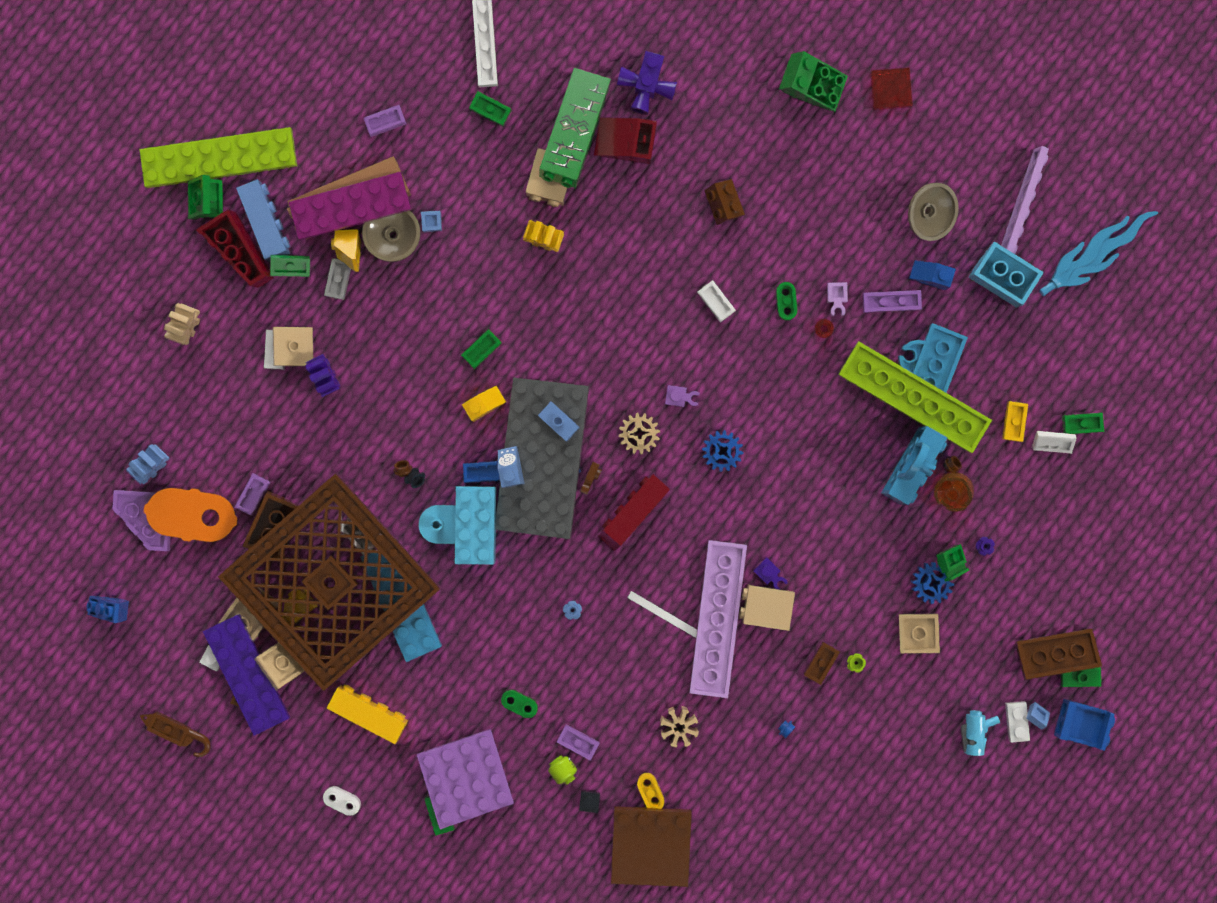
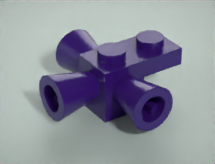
(647, 82)

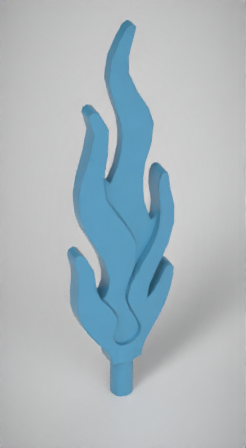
(1091, 260)

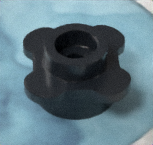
(415, 478)

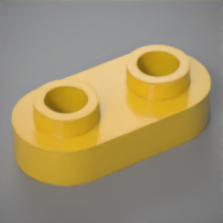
(650, 791)

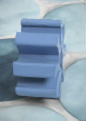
(147, 464)

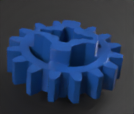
(729, 445)
(936, 593)

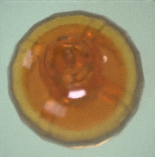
(954, 491)

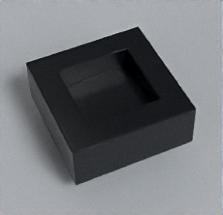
(589, 801)

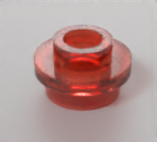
(830, 328)

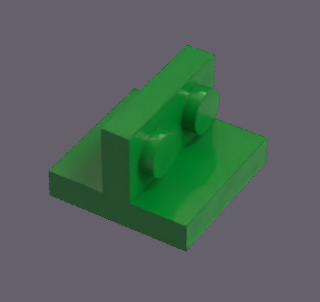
(204, 197)

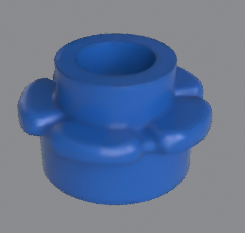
(786, 728)

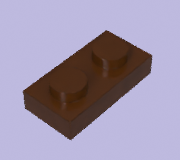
(821, 663)

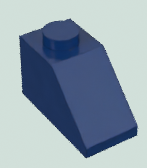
(932, 274)

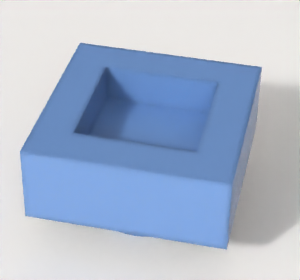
(431, 221)
(1038, 715)

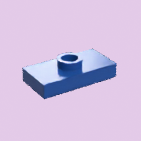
(481, 472)

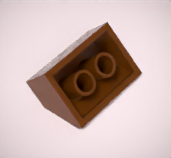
(271, 512)

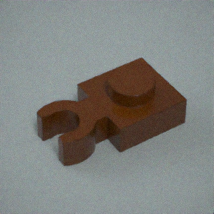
(594, 473)

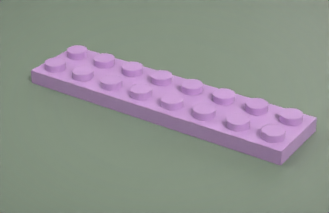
(718, 619)

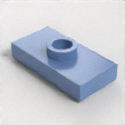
(558, 421)

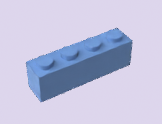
(263, 220)

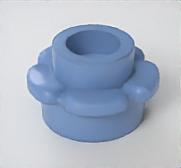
(572, 605)

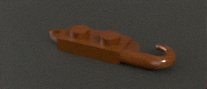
(174, 731)

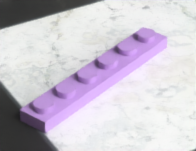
(1025, 197)

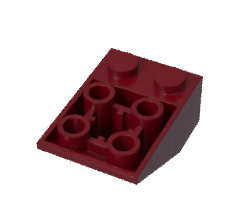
(626, 139)

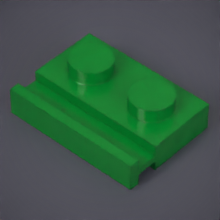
(952, 562)

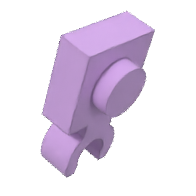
(837, 295)

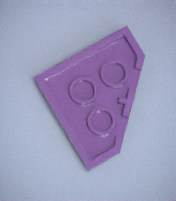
(130, 508)

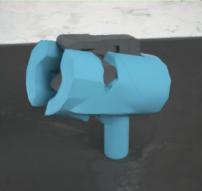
(974, 732)

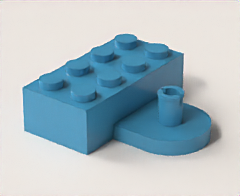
(915, 465)

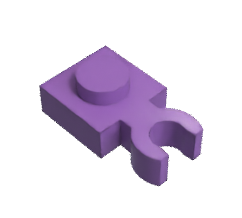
(677, 396)

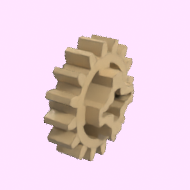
(640, 442)

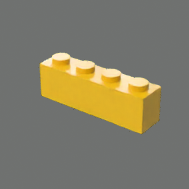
(367, 714)

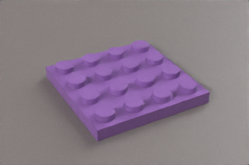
(465, 778)

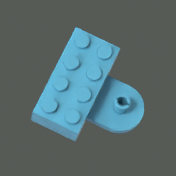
(466, 524)

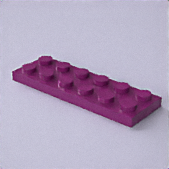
(350, 206)

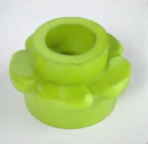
(861, 662)

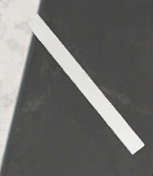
(663, 614)

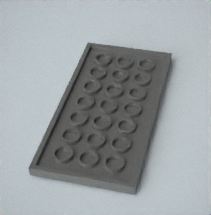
(547, 461)

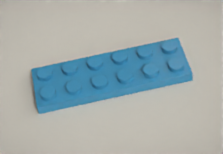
(415, 634)

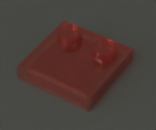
(891, 88)

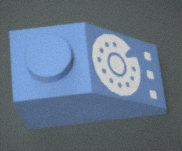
(510, 467)

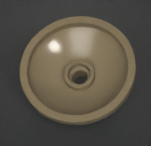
(940, 213)
(380, 244)

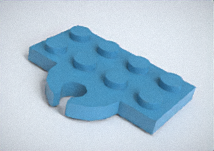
(936, 356)

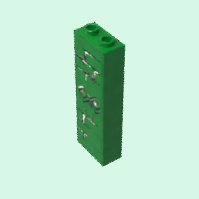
(574, 128)

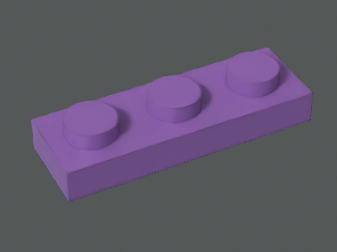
(892, 301)

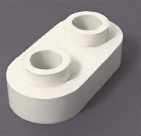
(342, 798)

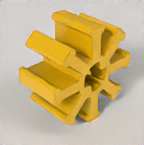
(543, 235)

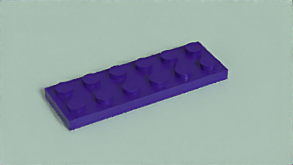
(249, 684)

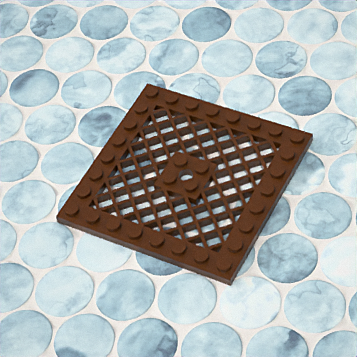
(299, 648)

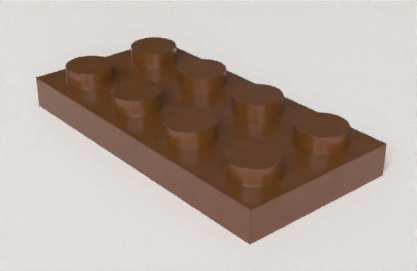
(1058, 654)

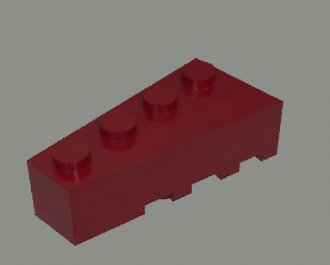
(235, 245)
(634, 512)

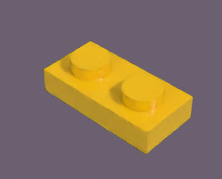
(1015, 421)

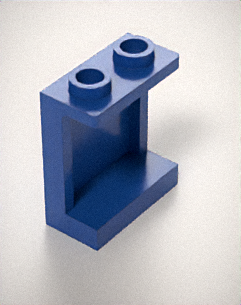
(1084, 724)

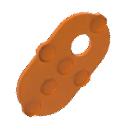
(180, 514)

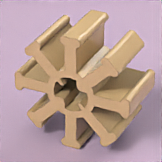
(182, 324)
(681, 720)

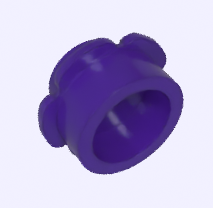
(980, 546)

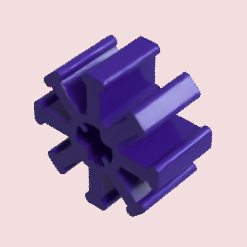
(322, 375)

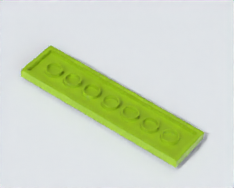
(218, 157)
(914, 397)

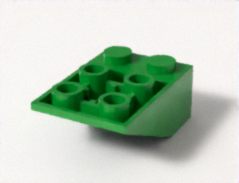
(813, 81)

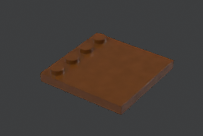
(651, 846)

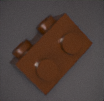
(724, 201)

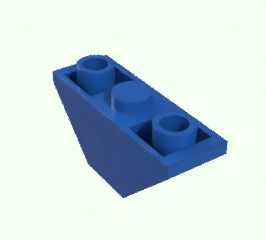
(107, 608)

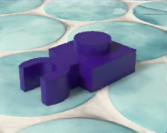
(768, 572)

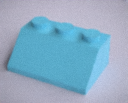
(1006, 275)

